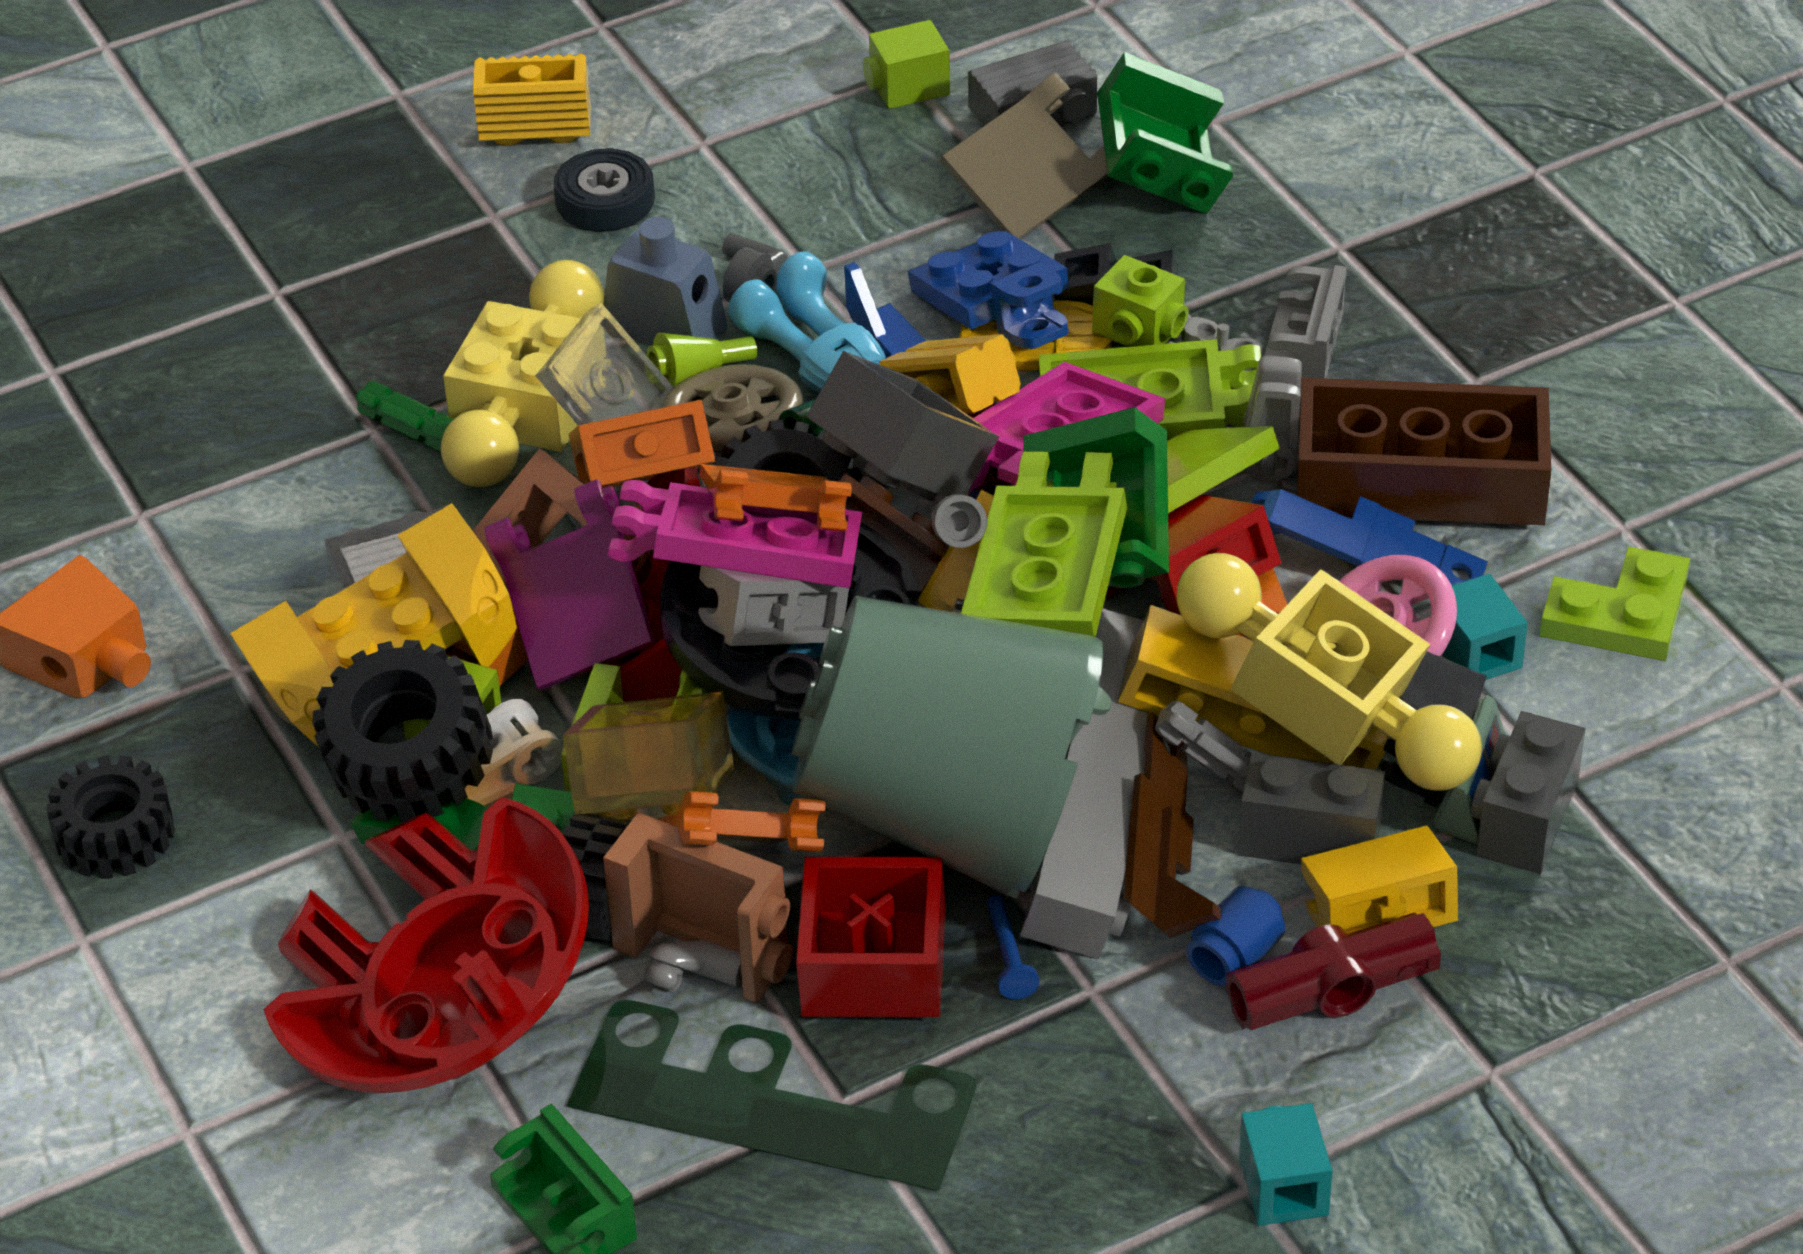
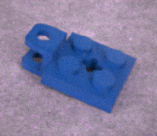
(997, 281)

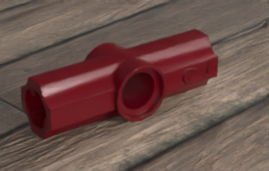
(1333, 971)

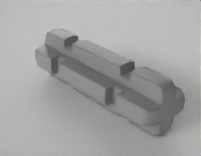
(1204, 743)

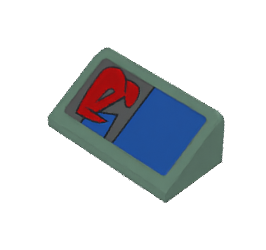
(1455, 804)

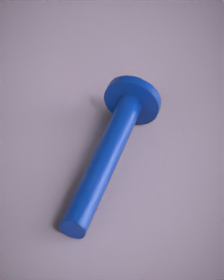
(1017, 979)

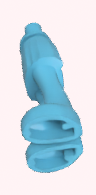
(800, 293)

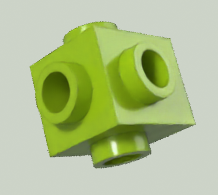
(1139, 304)

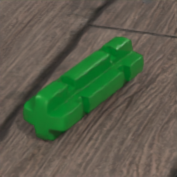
(402, 414)

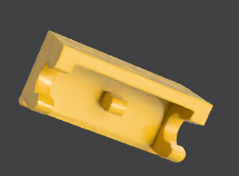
(1382, 881)

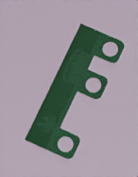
(753, 1114)

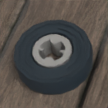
(604, 189)

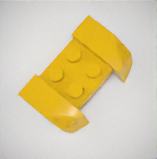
(430, 594)

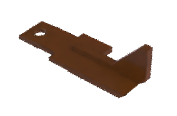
(1162, 842)

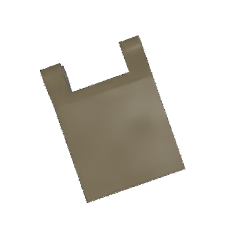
(1025, 164)

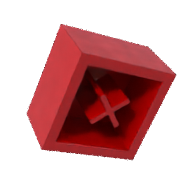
(871, 937)

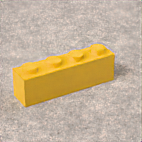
(1182, 665)

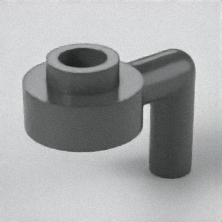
(750, 262)

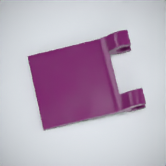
(570, 595)

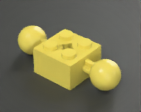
(494, 381)
(1330, 669)

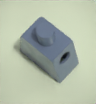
(663, 286)

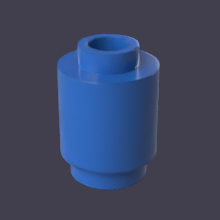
(1244, 935)

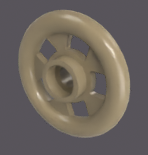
(734, 398)

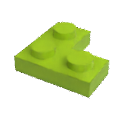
(1627, 619)

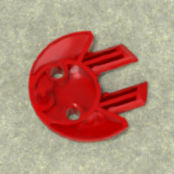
(453, 977)

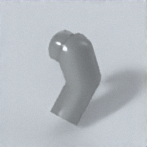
(696, 956)

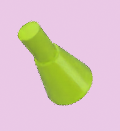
(686, 355)

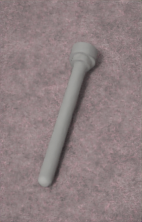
(955, 519)

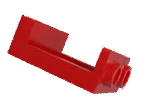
(1210, 527)

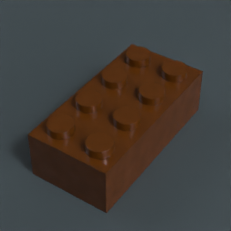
(1426, 449)

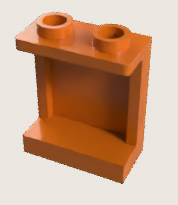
(642, 444)

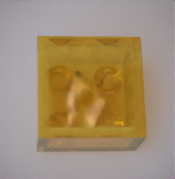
(647, 754)

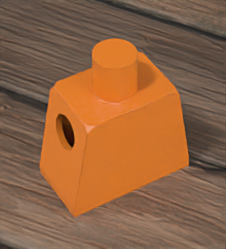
(75, 633)

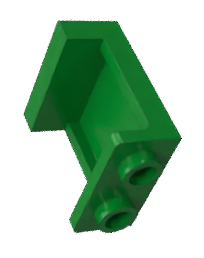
(1159, 133)
(1138, 467)

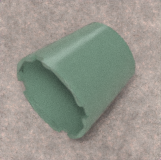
(948, 733)

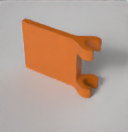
(776, 490)
(704, 825)

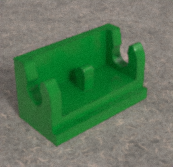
(563, 1188)

